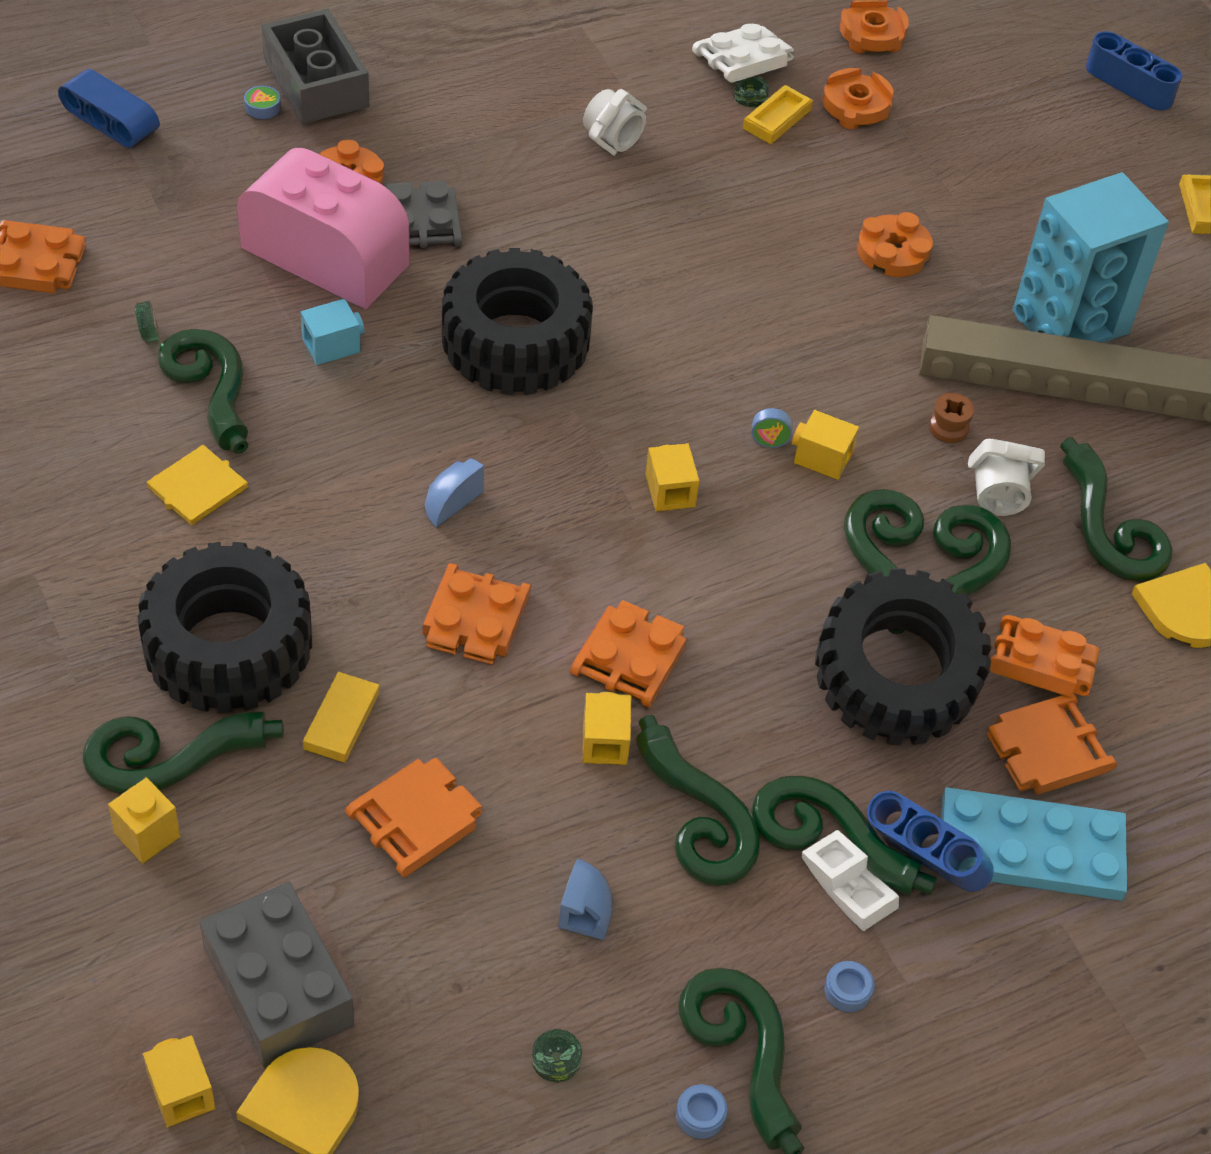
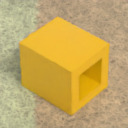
(825, 444)
(672, 477)
(606, 728)
(144, 820)
(179, 1080)

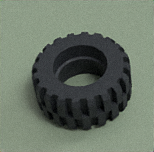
(516, 356)
(921, 608)
(232, 671)

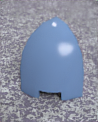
(454, 490)
(586, 902)

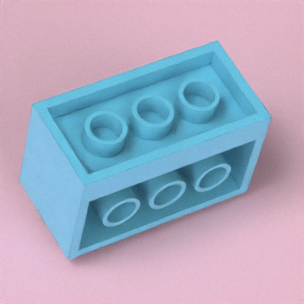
(1090, 261)

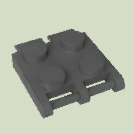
(429, 212)

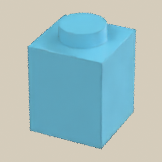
(331, 331)

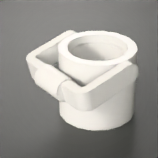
(614, 120)
(1005, 475)

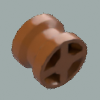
(951, 417)

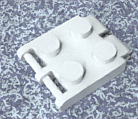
(746, 51)

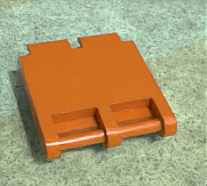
(38, 256)
(474, 614)
(631, 651)
(1044, 656)
(1047, 747)
(416, 814)

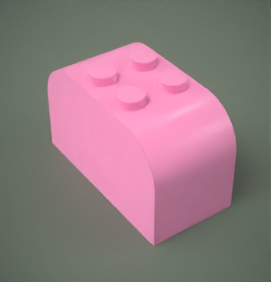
(326, 226)

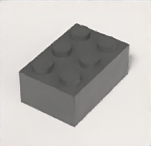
(315, 66)
(277, 973)

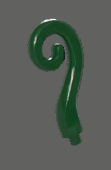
(222, 418)
(1092, 478)
(858, 539)
(999, 541)
(226, 735)
(670, 767)
(890, 866)
(768, 1107)

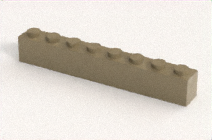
(1067, 367)

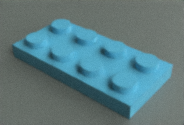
(1043, 842)

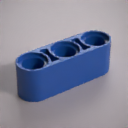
(1133, 70)
(108, 108)
(944, 855)

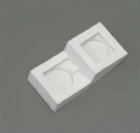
(844, 876)

